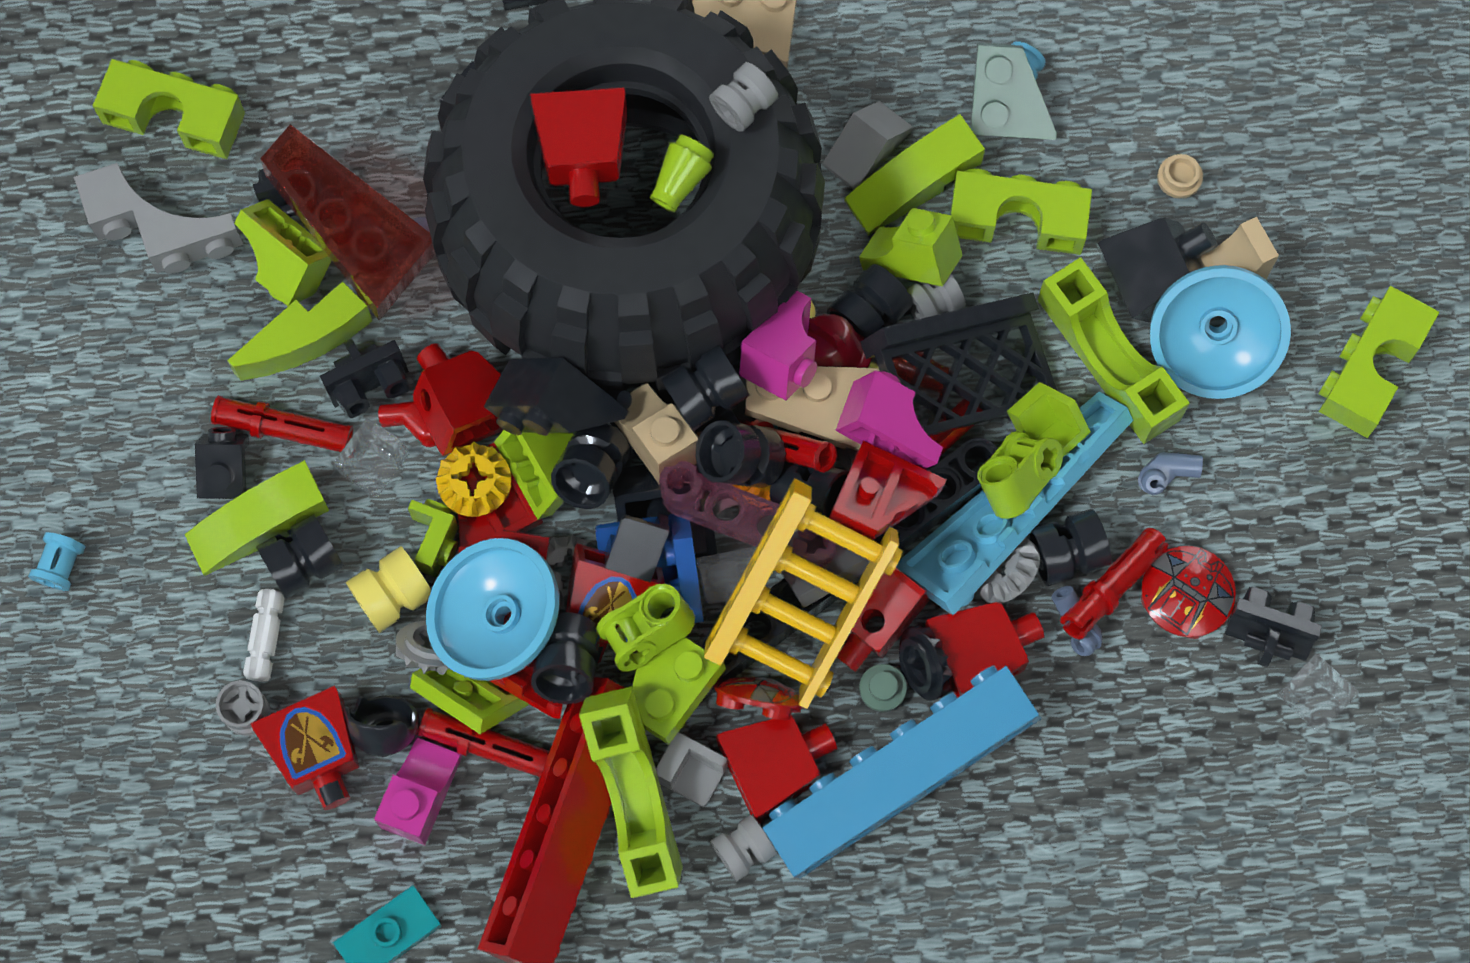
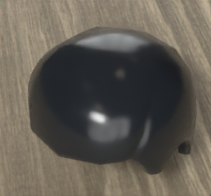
(382, 725)

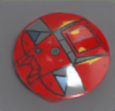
(1188, 592)
(774, 697)

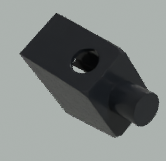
(1152, 259)

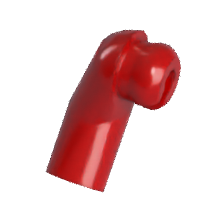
(406, 414)

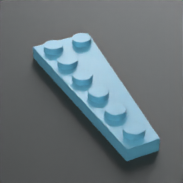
(976, 542)

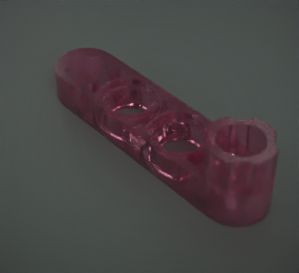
(744, 525)

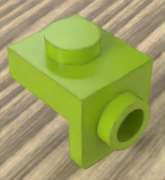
(438, 544)

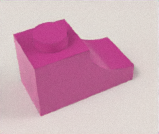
(779, 350)
(884, 416)
(418, 791)

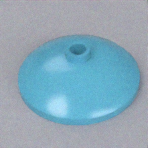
(1223, 358)
(474, 597)

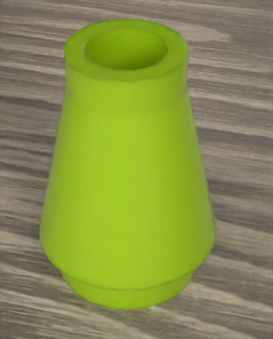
(681, 171)

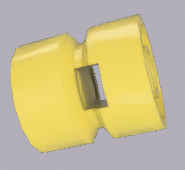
(389, 589)

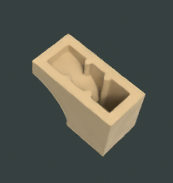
(1245, 248)
(657, 432)

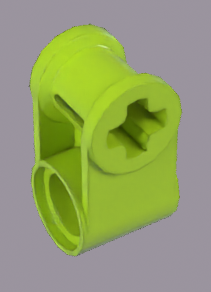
(1019, 472)
(643, 627)

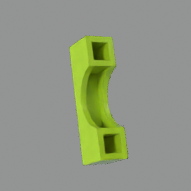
(1085, 319)
(641, 816)

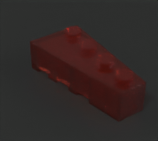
(354, 224)

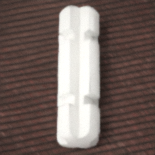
(264, 635)

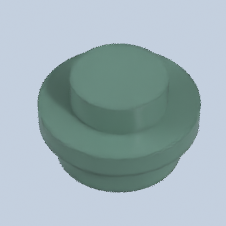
(882, 688)

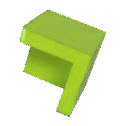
(1049, 414)

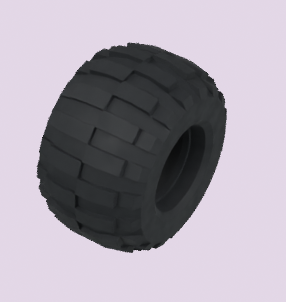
(631, 303)

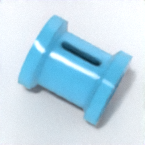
(55, 546)

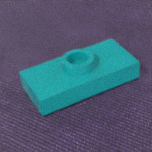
(389, 930)

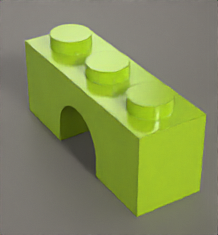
(135, 93)
(1056, 209)
(1359, 393)

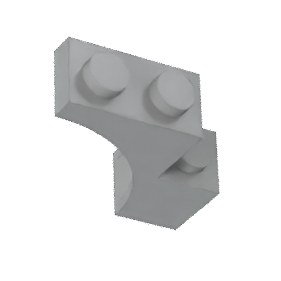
(167, 238)

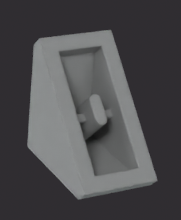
(866, 143)

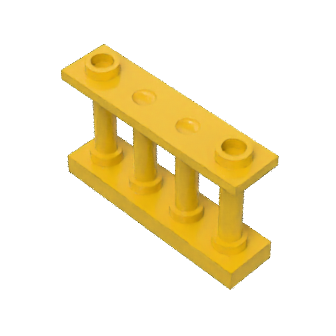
(775, 554)

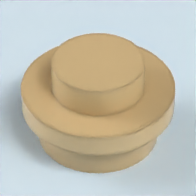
(1180, 176)

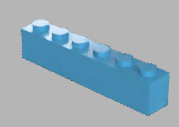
(900, 772)

